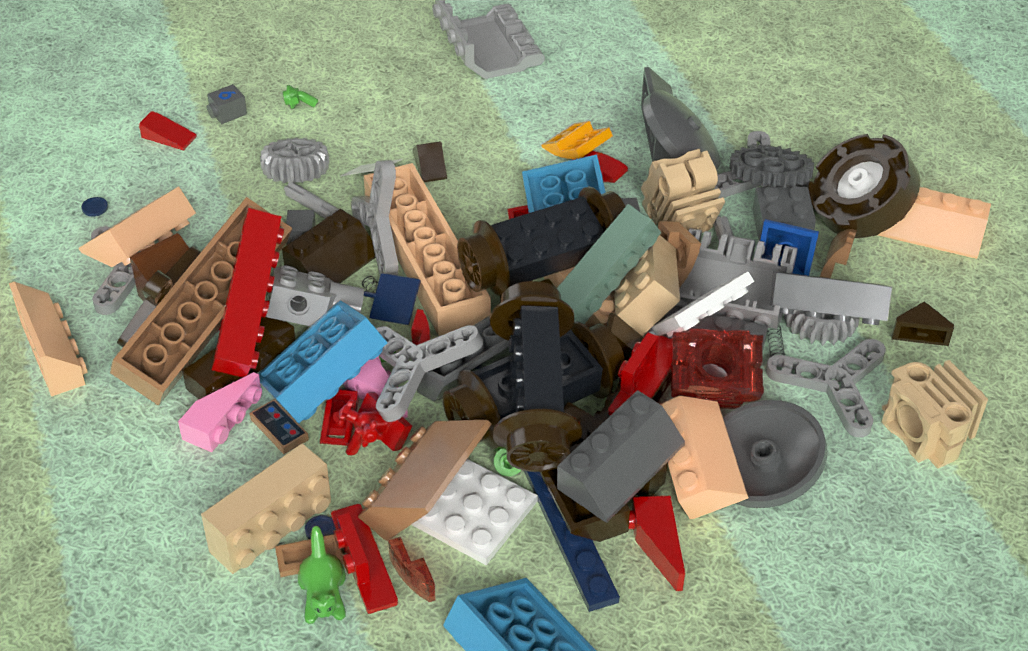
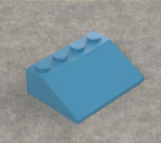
(561, 182)
(322, 360)
(511, 619)

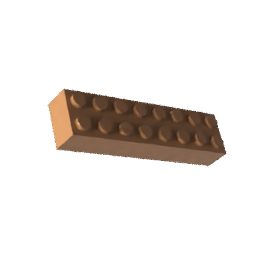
(186, 315)

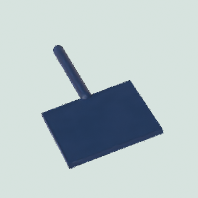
(394, 299)

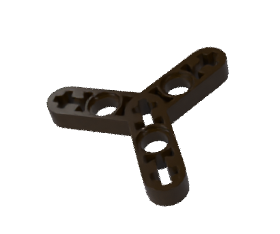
(156, 290)

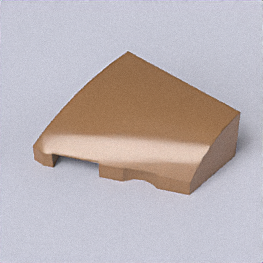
(686, 247)
(838, 251)

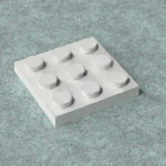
(704, 306)
(477, 512)

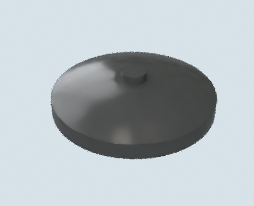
(677, 126)
(776, 450)

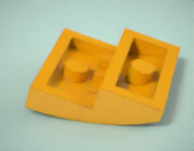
(577, 140)

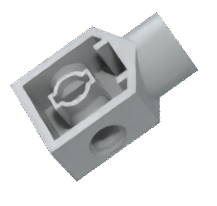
(307, 297)

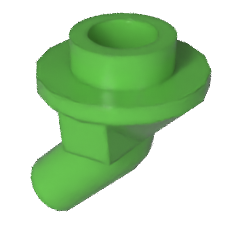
(293, 96)
(502, 465)

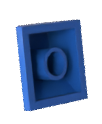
(792, 236)

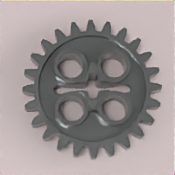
(771, 166)

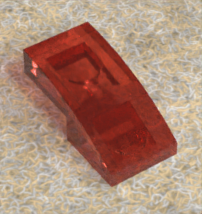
(414, 572)

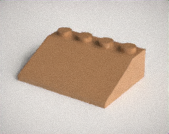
(420, 475)

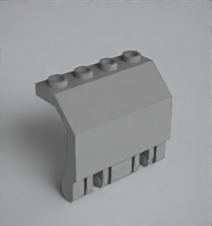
(490, 43)
(715, 268)

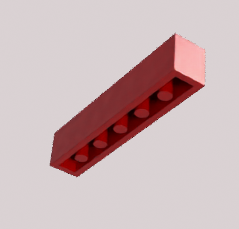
(247, 294)

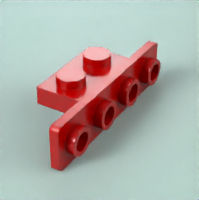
(644, 370)
(363, 559)

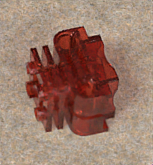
(733, 351)

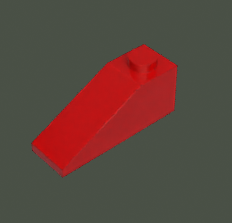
(657, 535)

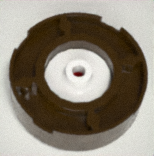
(865, 185)

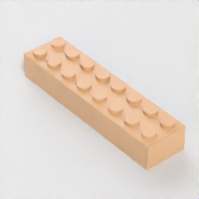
(429, 253)

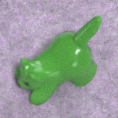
(321, 577)

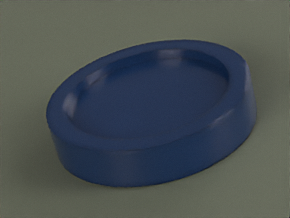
(94, 206)
(322, 521)

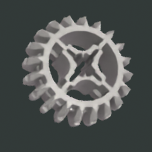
(294, 160)
(822, 328)

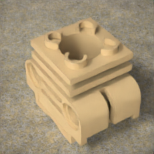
(683, 191)
(933, 410)

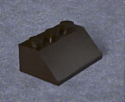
(332, 248)
(579, 519)

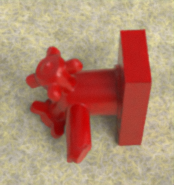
(371, 426)

